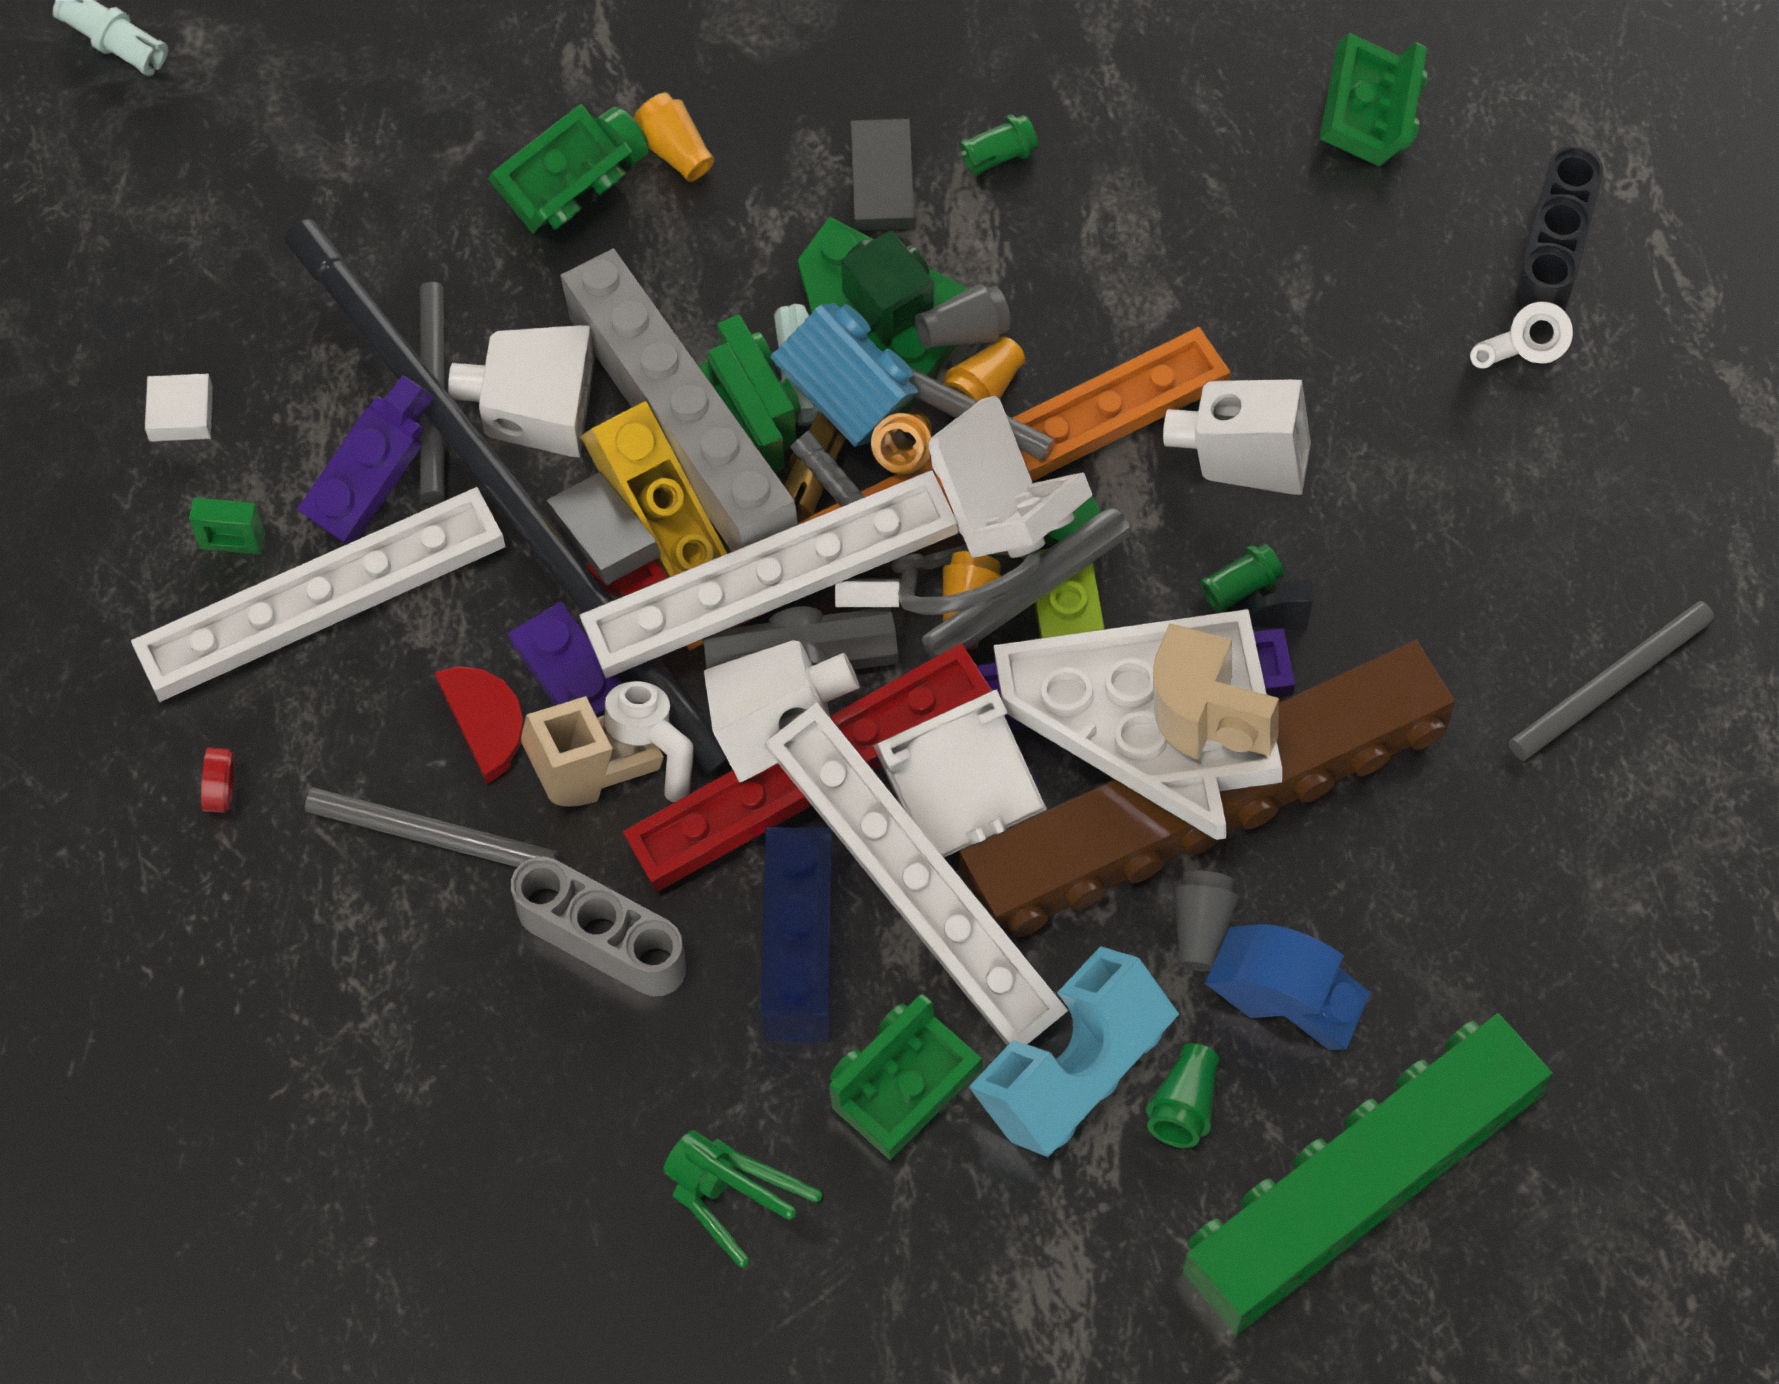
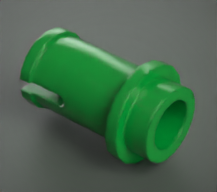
(999, 144)
(1242, 578)

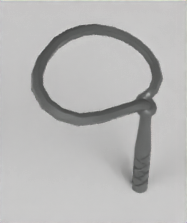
(846, 492)

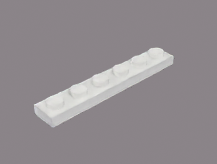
(769, 574)
(318, 594)
(915, 877)

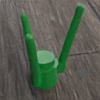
(709, 1167)

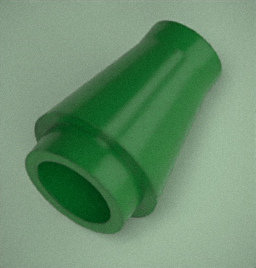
(1184, 1101)

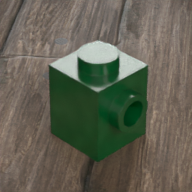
(887, 284)

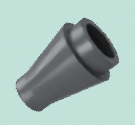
(967, 318)
(1202, 916)

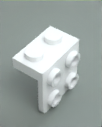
(992, 488)

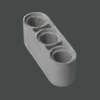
(586, 900)

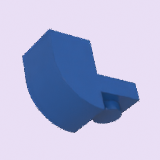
(1289, 975)

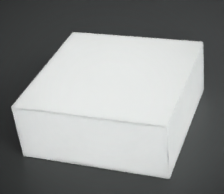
(178, 407)
(867, 592)

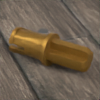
(801, 482)

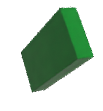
(744, 403)

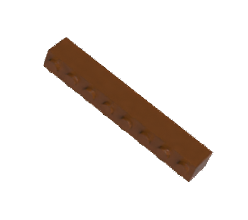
(1120, 835)

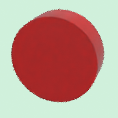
(217, 780)

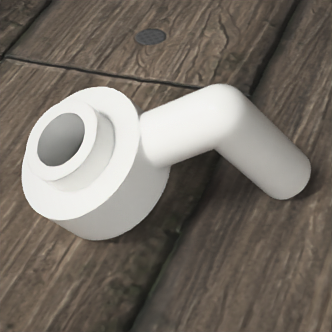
(1519, 340)
(640, 716)

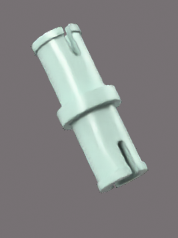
(113, 32)

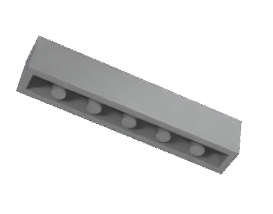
(653, 366)

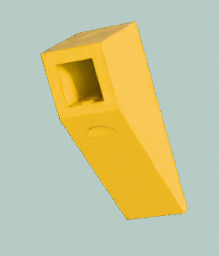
(650, 480)

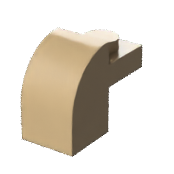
(1199, 703)
(578, 754)

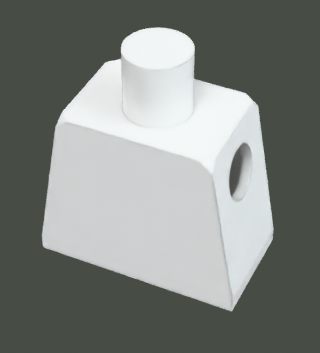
(532, 387)
(1247, 433)
(765, 693)

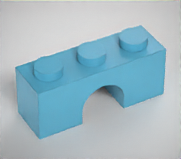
(1115, 1020)

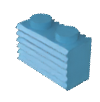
(845, 371)

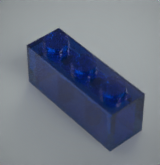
(797, 935)

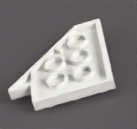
(1098, 703)

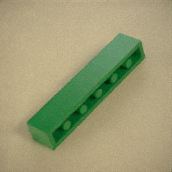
(1364, 1172)

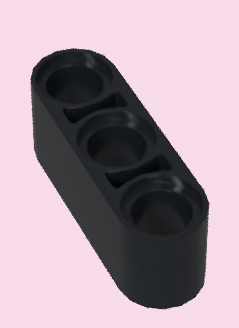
(1565, 211)

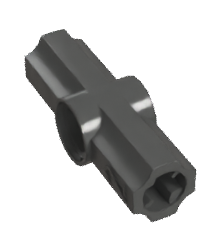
(863, 635)

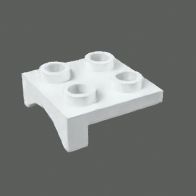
(961, 775)

